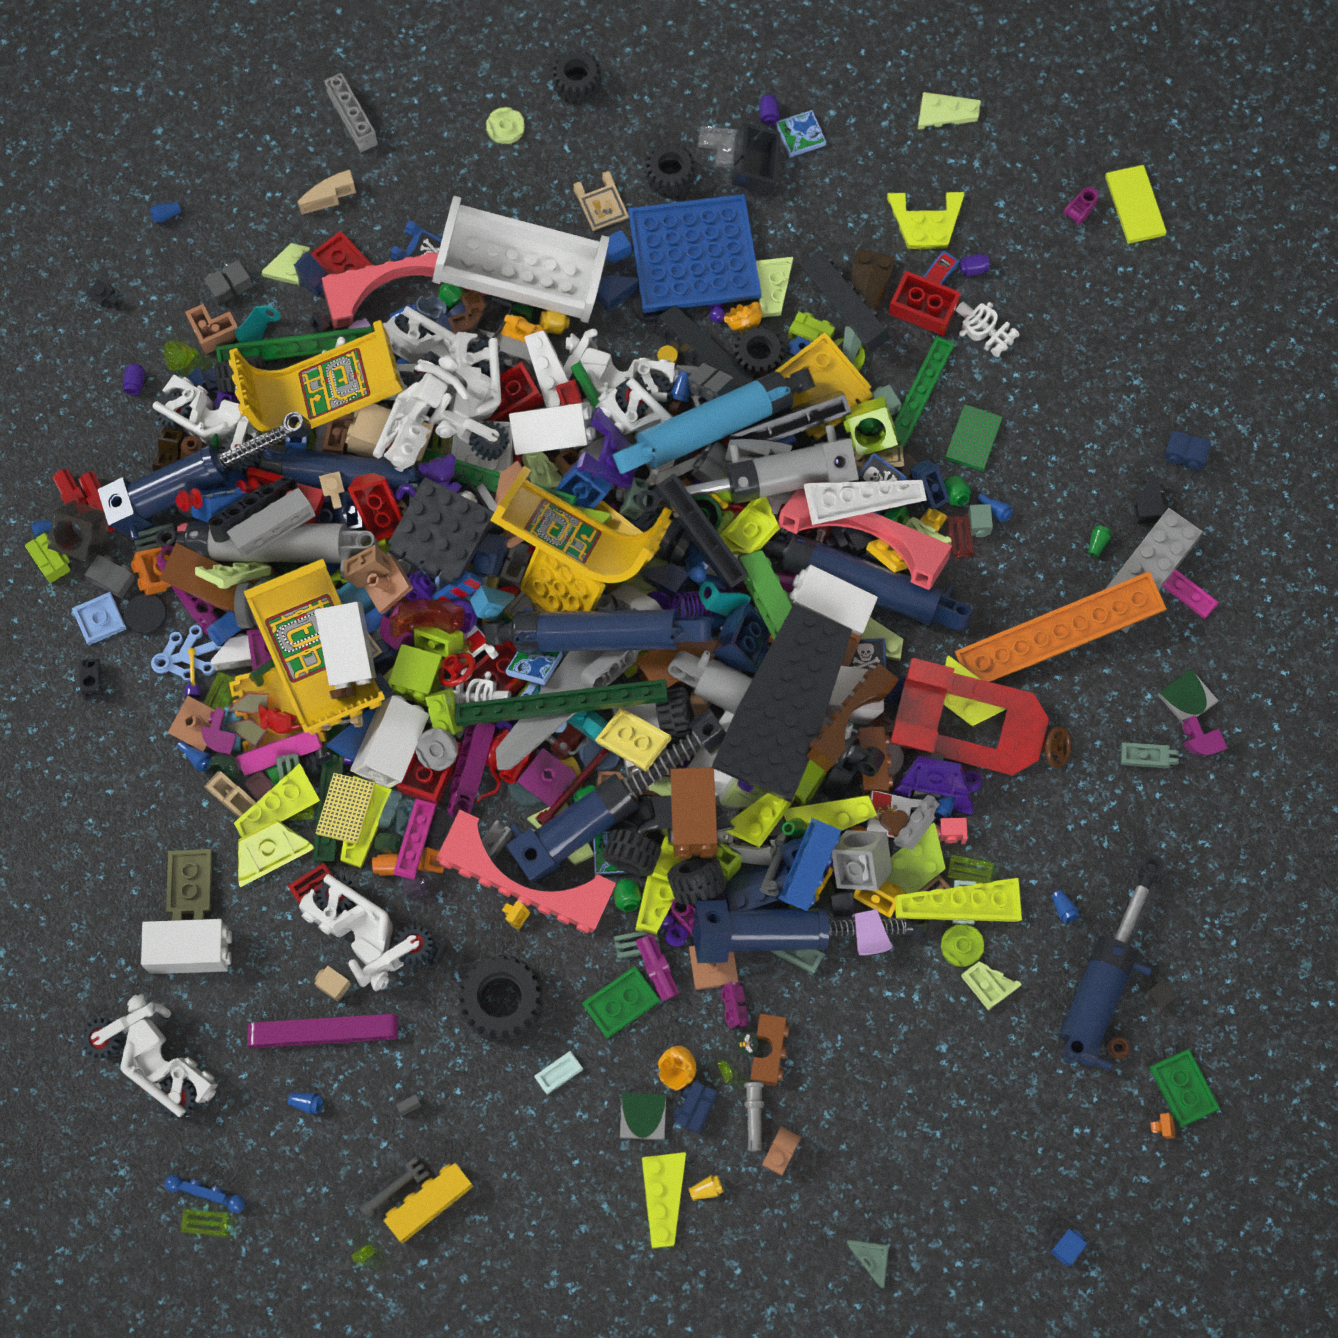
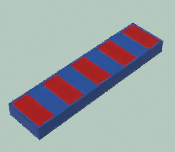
(460, 588)

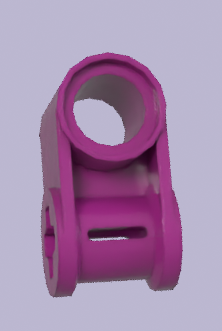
(1079, 207)
(685, 918)

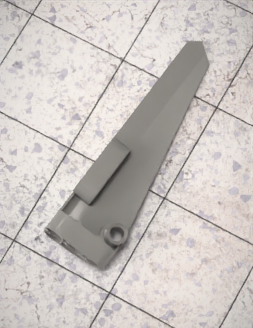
(575, 672)

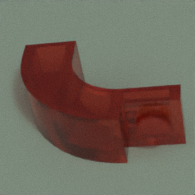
(427, 613)

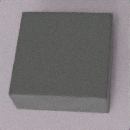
(408, 1105)

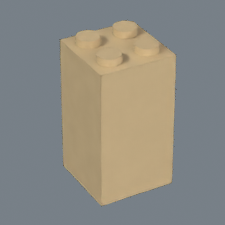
(367, 429)

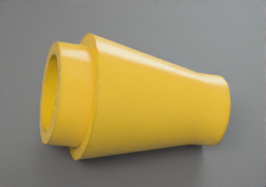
(707, 1188)

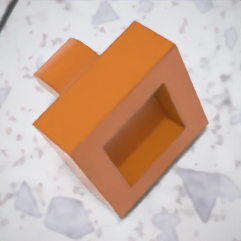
(1165, 1127)

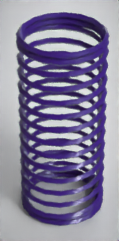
(694, 604)

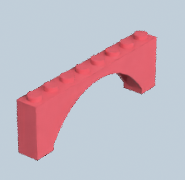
(349, 289)
(920, 552)
(577, 905)

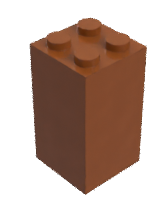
(656, 662)
(693, 812)

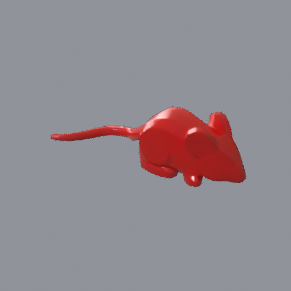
(277, 721)
(491, 760)

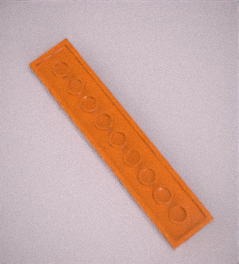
(1063, 629)

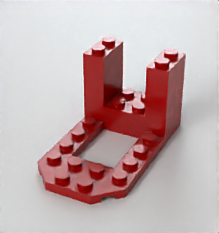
(922, 706)

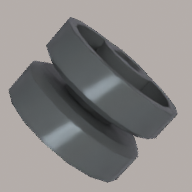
(243, 612)

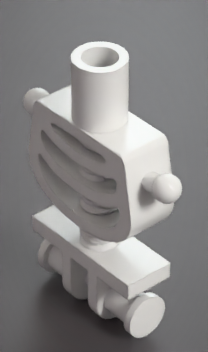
(973, 318)
(470, 696)

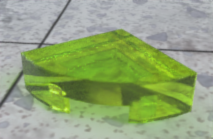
(725, 1071)
(362, 1254)

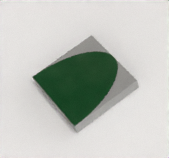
(1188, 696)
(643, 1116)

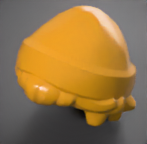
(744, 317)
(677, 1067)

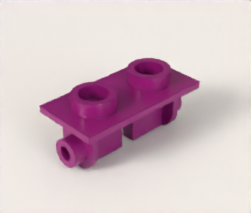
(732, 995)

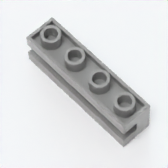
(351, 112)
(271, 523)

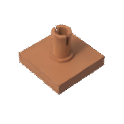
(390, 588)
(189, 723)
(712, 974)

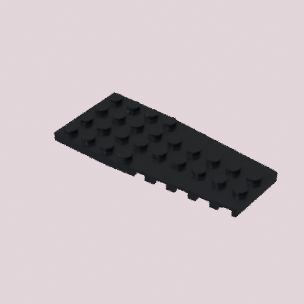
(785, 705)

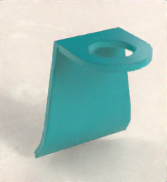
(255, 324)
(721, 602)

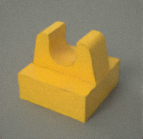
(933, 519)
(516, 914)

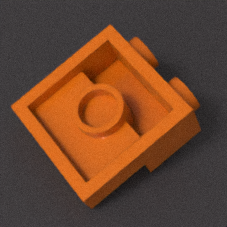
(149, 572)

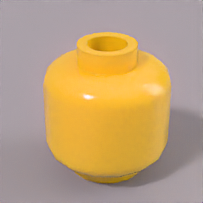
(554, 322)

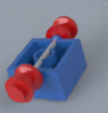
(212, 501)

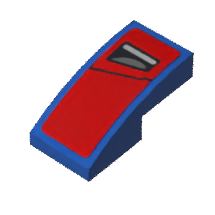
(941, 268)

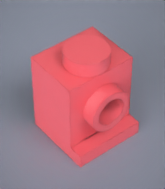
(952, 830)

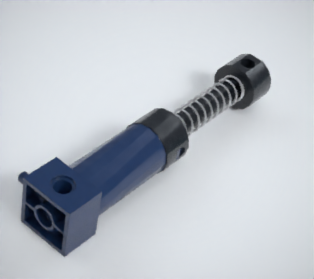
(604, 805)

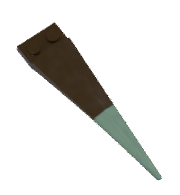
(870, 278)

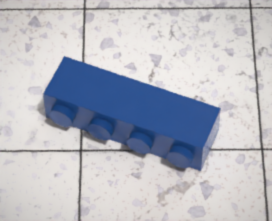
(809, 864)

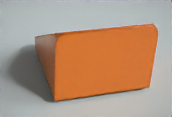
(428, 861)

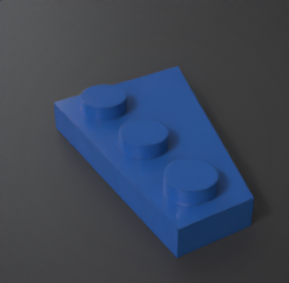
(351, 738)

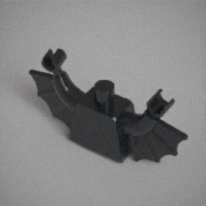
(646, 821)

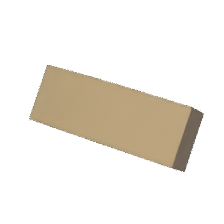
(327, 192)
(229, 794)

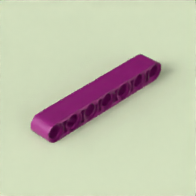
(322, 1031)

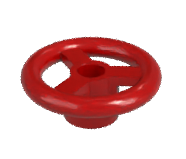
(455, 667)

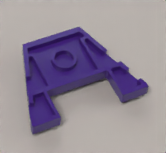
(613, 442)
(937, 778)

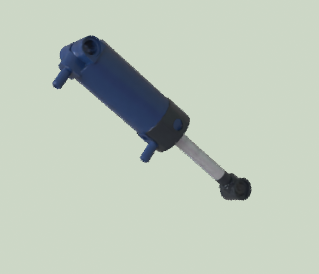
(1105, 979)

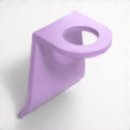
(871, 933)

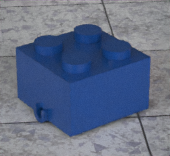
(584, 486)

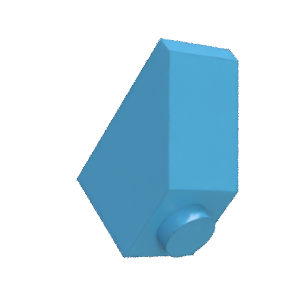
(490, 602)

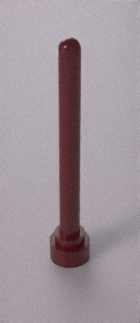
(544, 817)

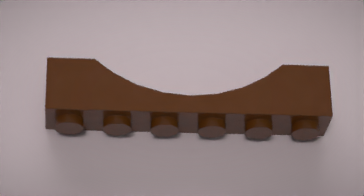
(832, 742)

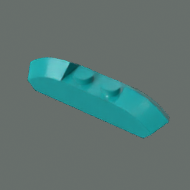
(587, 722)

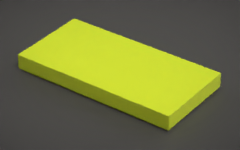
(1135, 204)

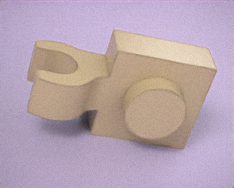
(332, 486)

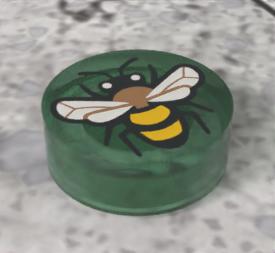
(747, 1044)

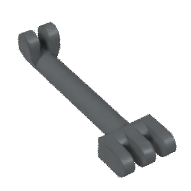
(769, 886)
(413, 1173)

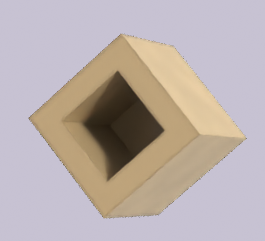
(332, 983)

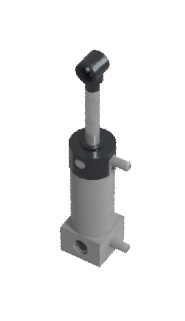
(776, 473)

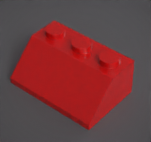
(376, 505)

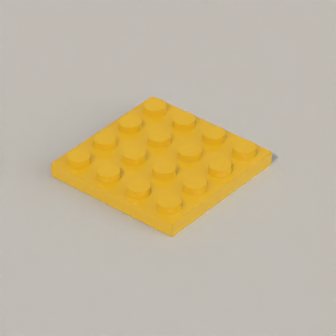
(559, 586)

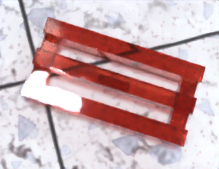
(958, 520)

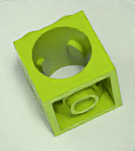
(876, 409)
(415, 674)
(809, 783)

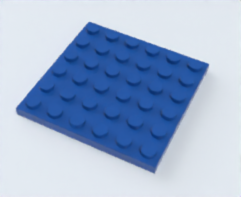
(694, 253)

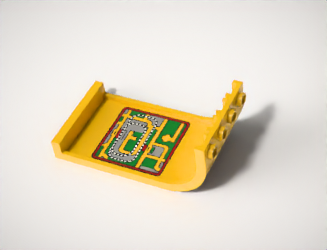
(321, 385)
(574, 535)
(291, 632)

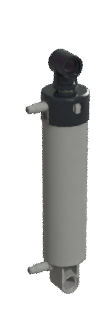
(301, 545)
(727, 687)

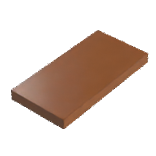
(181, 574)

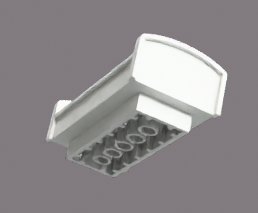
(520, 261)

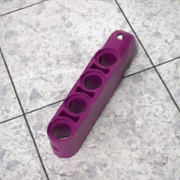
(190, 601)
(470, 767)

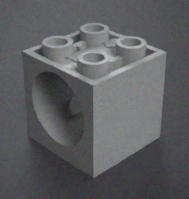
(862, 860)

